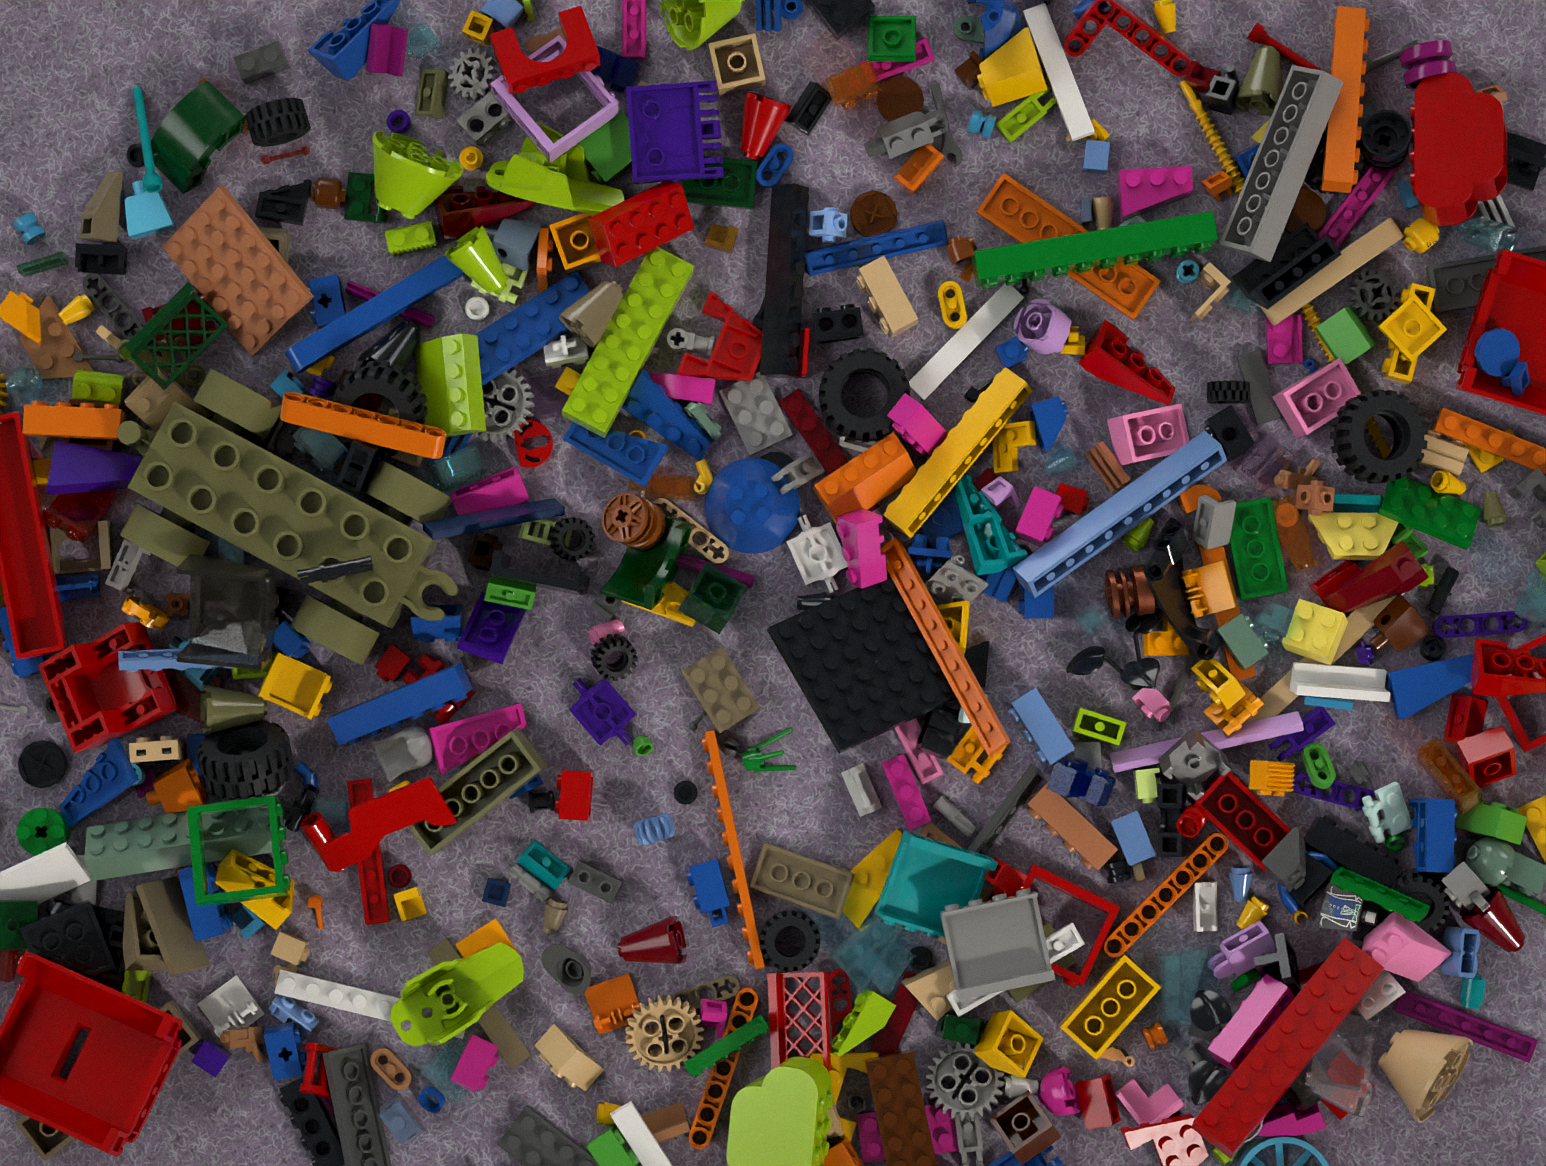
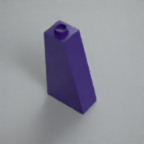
(89, 469)

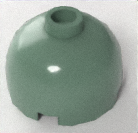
(1490, 860)

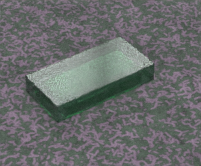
(43, 264)

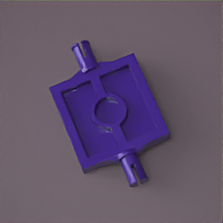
(602, 711)

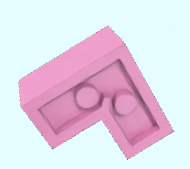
(1148, 1109)

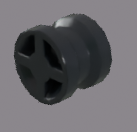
(1117, 871)

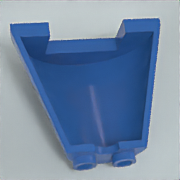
(999, 23)

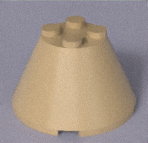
(1423, 1066)

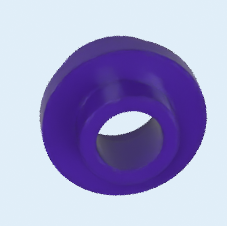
(395, 115)

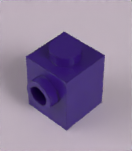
(210, 1056)

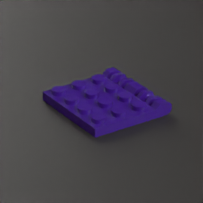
(669, 132)

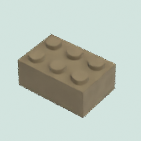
(720, 689)

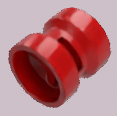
(1191, 821)

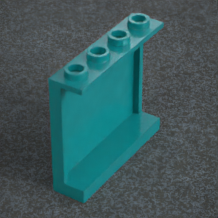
(926, 879)

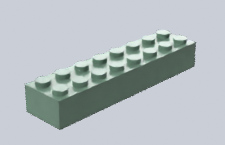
(165, 842)

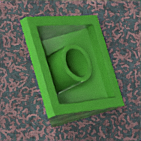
(1345, 335)

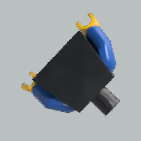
(1318, 875)

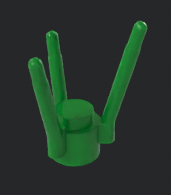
(754, 759)

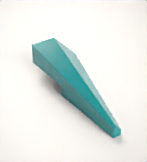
(987, 538)

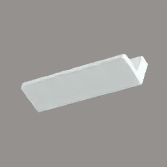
(1339, 681)

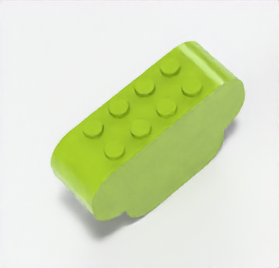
(782, 1117)

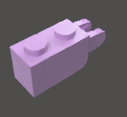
(1240, 950)

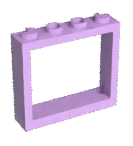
(530, 127)

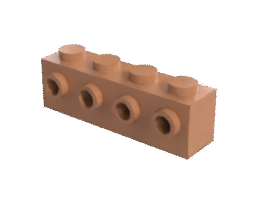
(1072, 827)

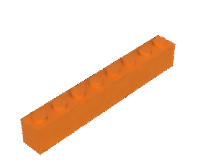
(1342, 127)

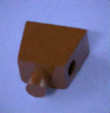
(1398, 625)

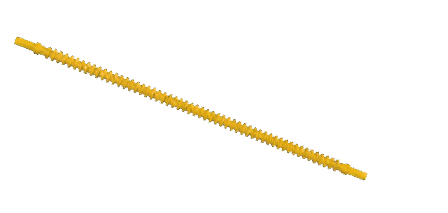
(1231, 170)

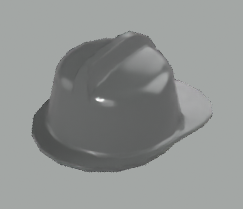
(567, 968)

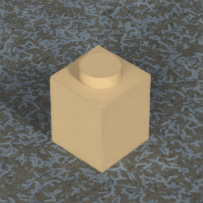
(290, 948)

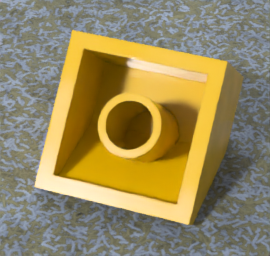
(1008, 1044)

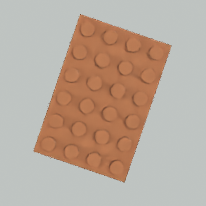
(237, 270)

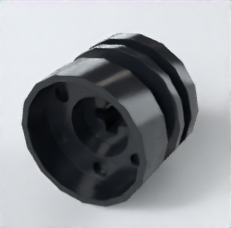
(1390, 129)

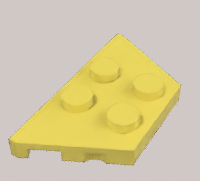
(1354, 534)

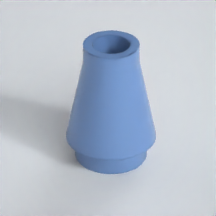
(1240, 881)

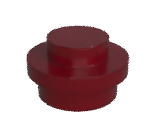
(399, 876)

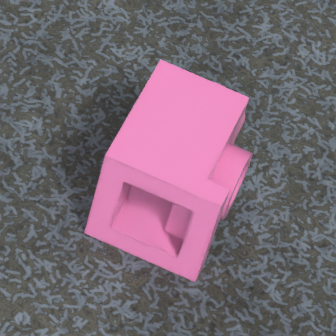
(1153, 704)

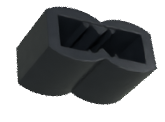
(939, 731)

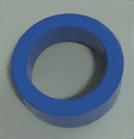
(429, 1105)

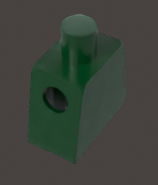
(960, 1029)

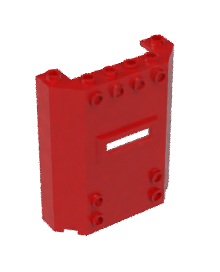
(1514, 301)
(116, 1070)

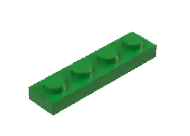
(1386, 897)

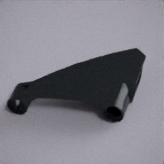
(1164, 579)

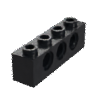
(318, 1112)

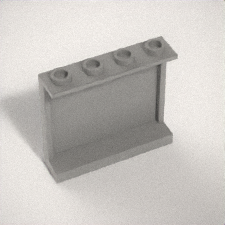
(996, 944)

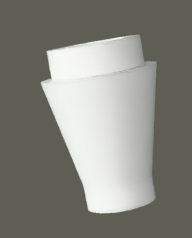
(1016, 1086)

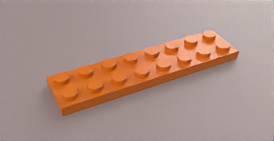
(1030, 219)

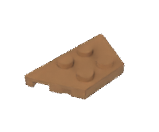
(57, 346)

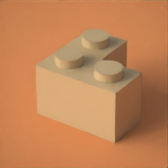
(568, 1058)

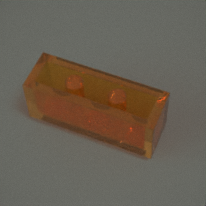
(1449, 775)

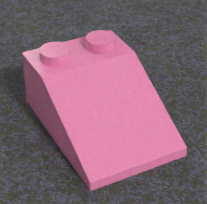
(1316, 398)
(1148, 434)
(1404, 948)

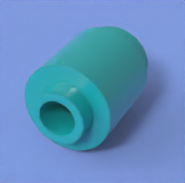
(1472, 991)

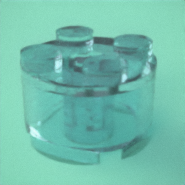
(1532, 602)

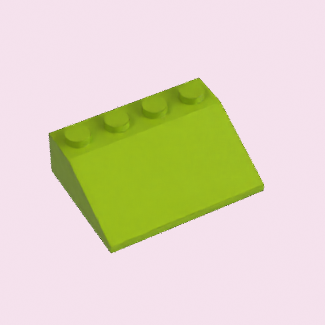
(452, 383)

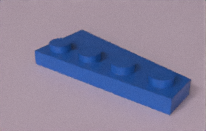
(664, 416)
(622, 452)
(100, 784)

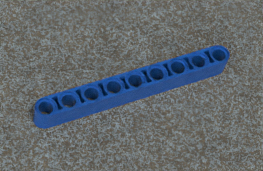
(372, 313)

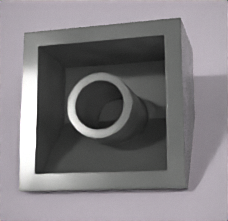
(1287, 861)

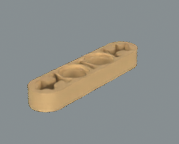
(697, 528)

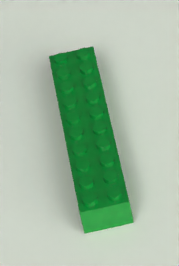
(1094, 249)

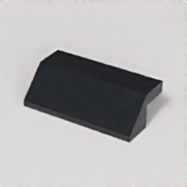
(1293, 263)

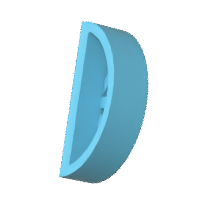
(1249, 1153)

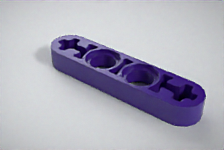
(1479, 624)
(1337, 792)

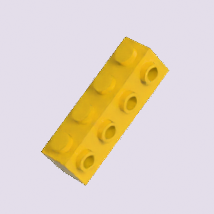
(1397, 367)

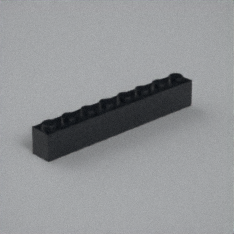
(784, 281)

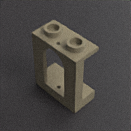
(106, 560)

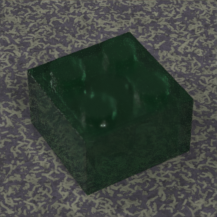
(712, 598)

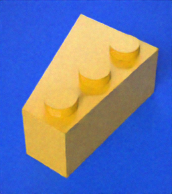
(242, 873)

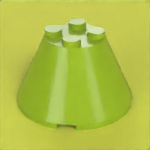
(697, 19)
(407, 176)

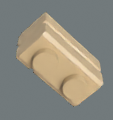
(1444, 454)

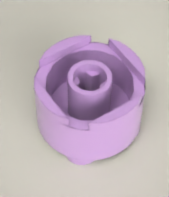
(1042, 327)

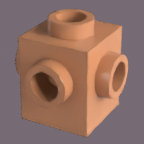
(1315, 498)

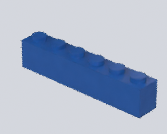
(399, 704)

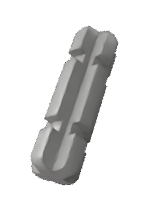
(529, 882)

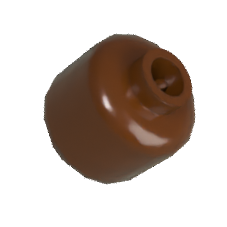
(328, 193)

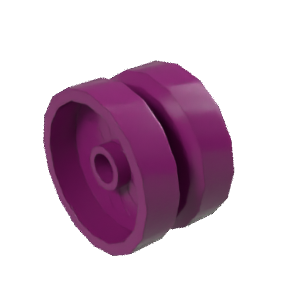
(1425, 61)

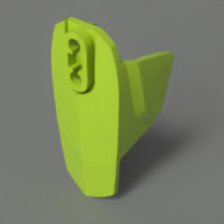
(558, 184)
(456, 994)

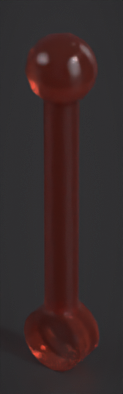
(267, 160)

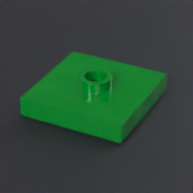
(892, 39)

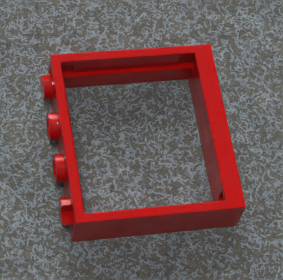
(1509, 712)
(1086, 897)

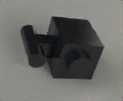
(1223, 91)

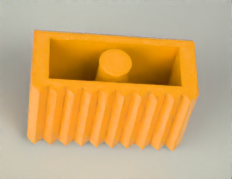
(1271, 777)

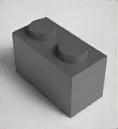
(261, 62)

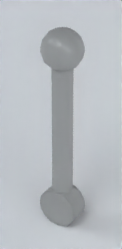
(22, 709)

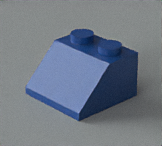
(1049, 419)
(448, 629)

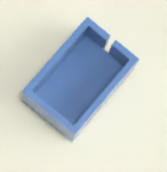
(1040, 727)

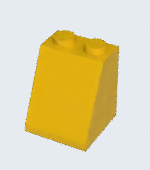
(1012, 71)

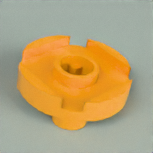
(148, 613)

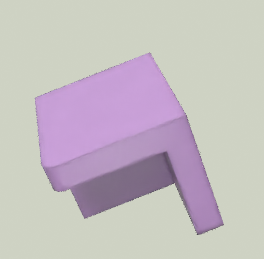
(1000, 492)

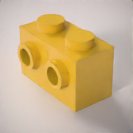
(1219, 683)

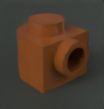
(960, 249)

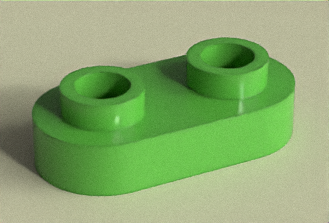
(1320, 767)

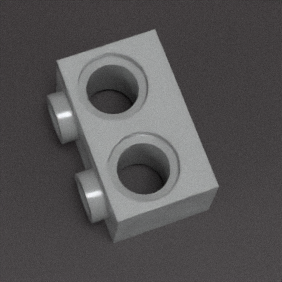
(480, 113)

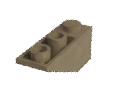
(102, 213)

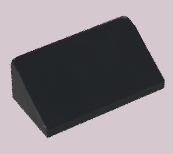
(809, 108)

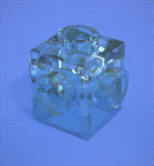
(24, 385)

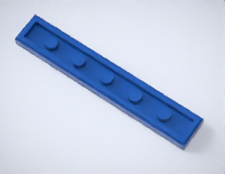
(873, 247)

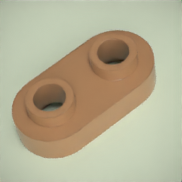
(391, 1068)

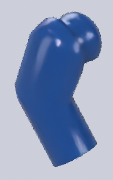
(307, 774)

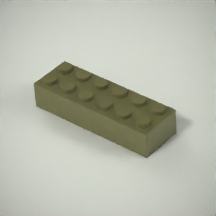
(482, 788)

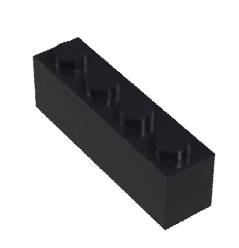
(1351, 853)

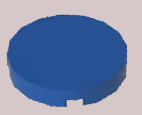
(1497, 352)

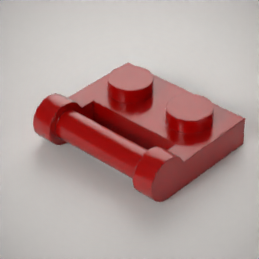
(322, 1086)

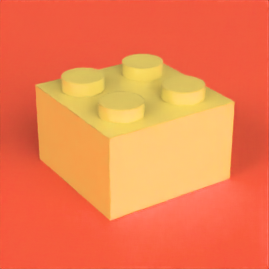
(1315, 632)

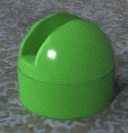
(642, 745)

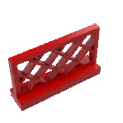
(780, 1016)

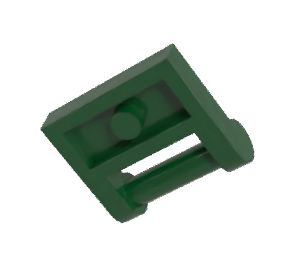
(359, 198)

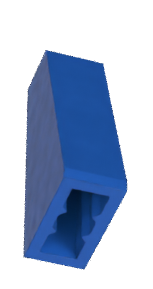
(1425, 684)

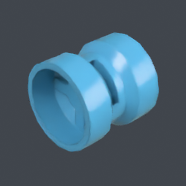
(976, 122)
(29, 228)

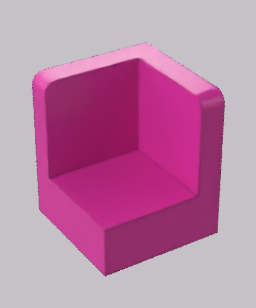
(714, 1015)

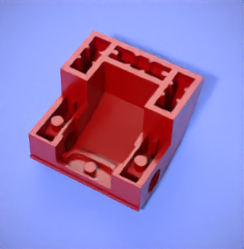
(97, 697)

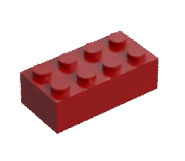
(641, 223)
(1242, 818)

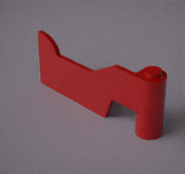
(375, 820)

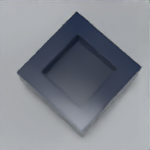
(496, 892)

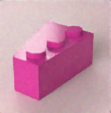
(1151, 188)

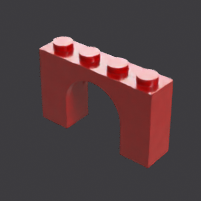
(523, 73)

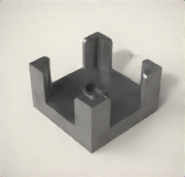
(1534, 481)
(1193, 761)

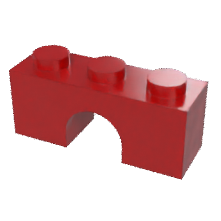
(1005, 879)

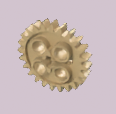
(686, 1029)

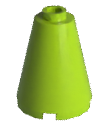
(479, 260)

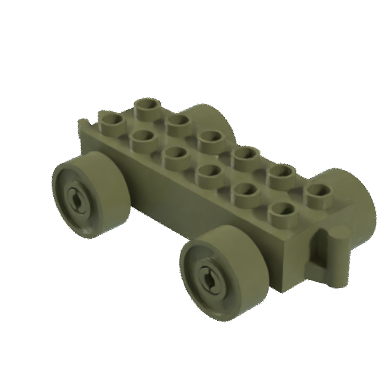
(284, 515)

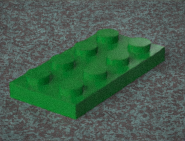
(1430, 511)
(1256, 550)

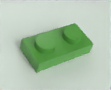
(510, 593)

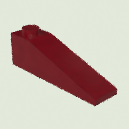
(1381, 579)

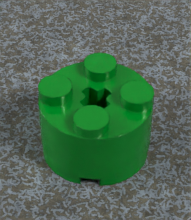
(30, 830)

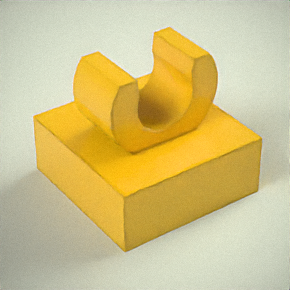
(1075, 343)

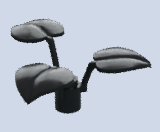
(1136, 674)
(1206, 1013)

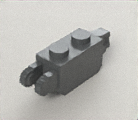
(906, 134)

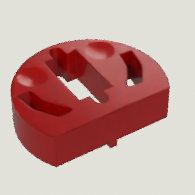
(541, 452)

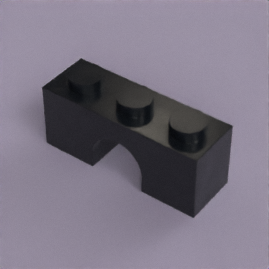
(1171, 805)

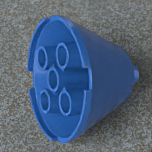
(748, 508)

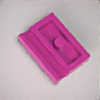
(1284, 341)

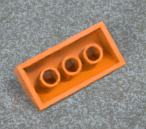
(866, 478)

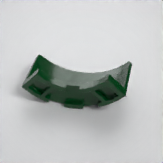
(192, 133)
(645, 573)

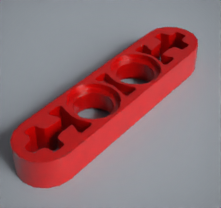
(838, 1016)

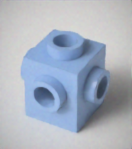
(833, 224)

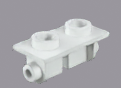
(861, 790)

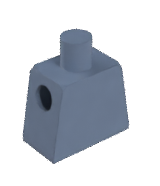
(515, 242)
(401, 1120)

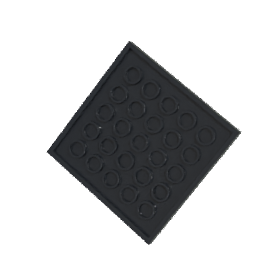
(862, 663)

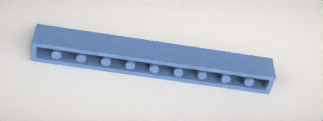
(1119, 514)

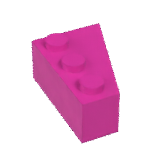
(862, 547)

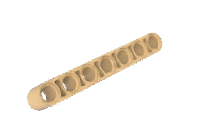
(1351, 259)

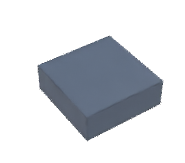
(1085, 211)

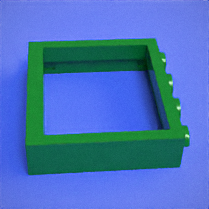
(280, 856)

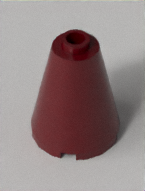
(1496, 922)
(655, 943)

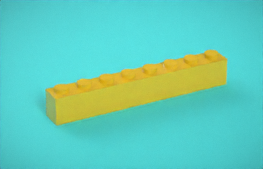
(957, 452)

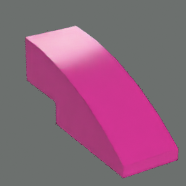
(686, 387)
(1284, 1121)

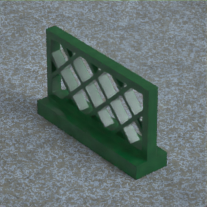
(159, 322)

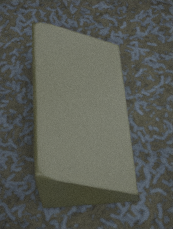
(432, 93)

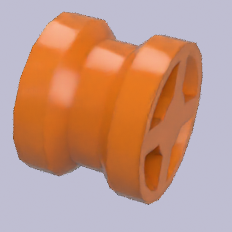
(1154, 1036)

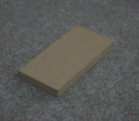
(802, 880)
(171, 926)

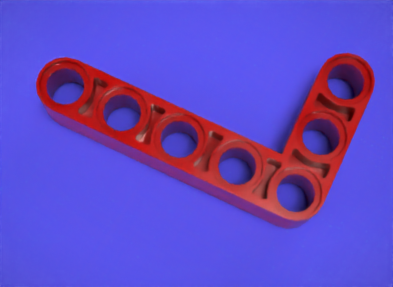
(1128, 31)

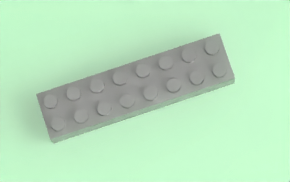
(1281, 163)

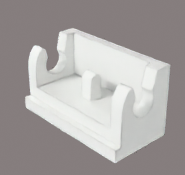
(1205, 906)

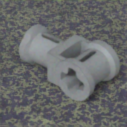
(691, 342)

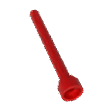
(1259, 35)

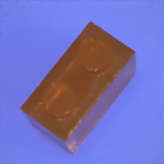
(854, 85)

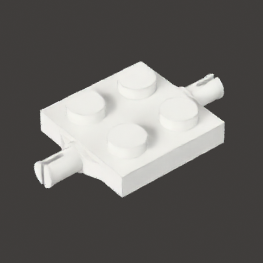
(817, 553)

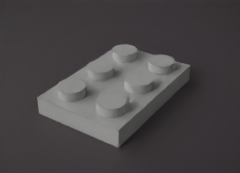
(755, 413)

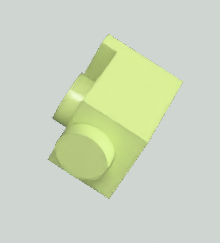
(1146, 784)

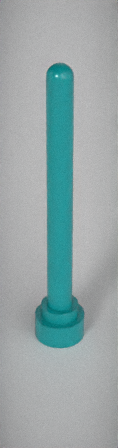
(152, 181)

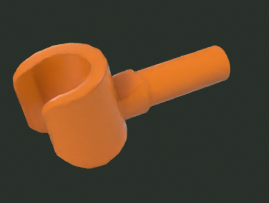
(316, 902)

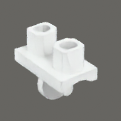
(565, 351)

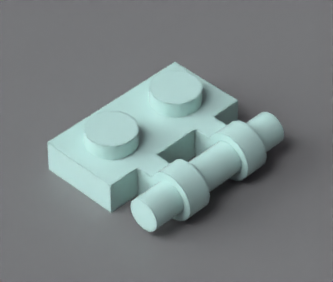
(1393, 810)

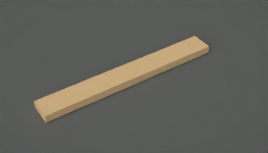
(1280, 696)

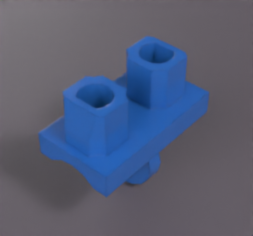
(919, 549)

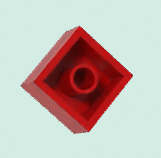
(1487, 756)
(574, 795)

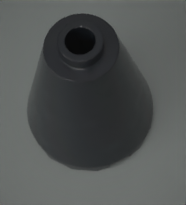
(395, 346)

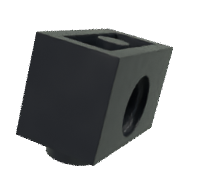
(1230, 420)

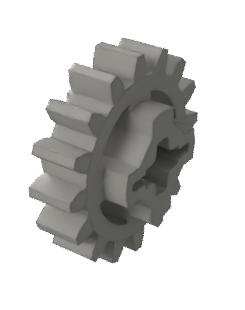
(473, 73)

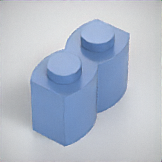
(1464, 946)

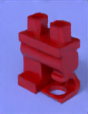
(431, 666)

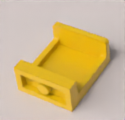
(295, 686)

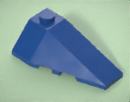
(348, 49)

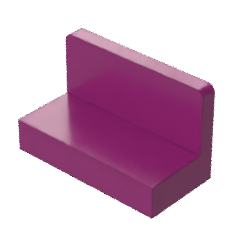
(387, 49)

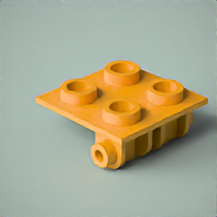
(1208, 589)

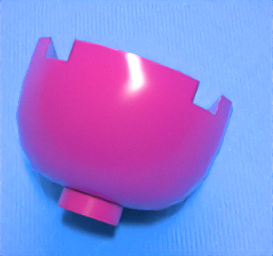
(1059, 1093)

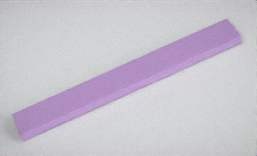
(1250, 732)

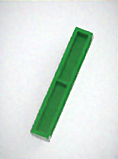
(723, 1047)

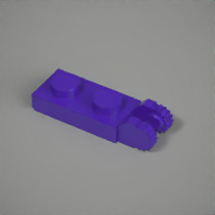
(1314, 725)

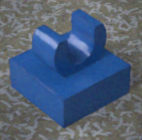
(1517, 378)

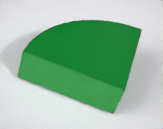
(1245, 980)

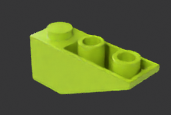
(866, 1019)

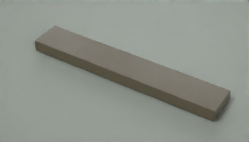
(492, 1020)

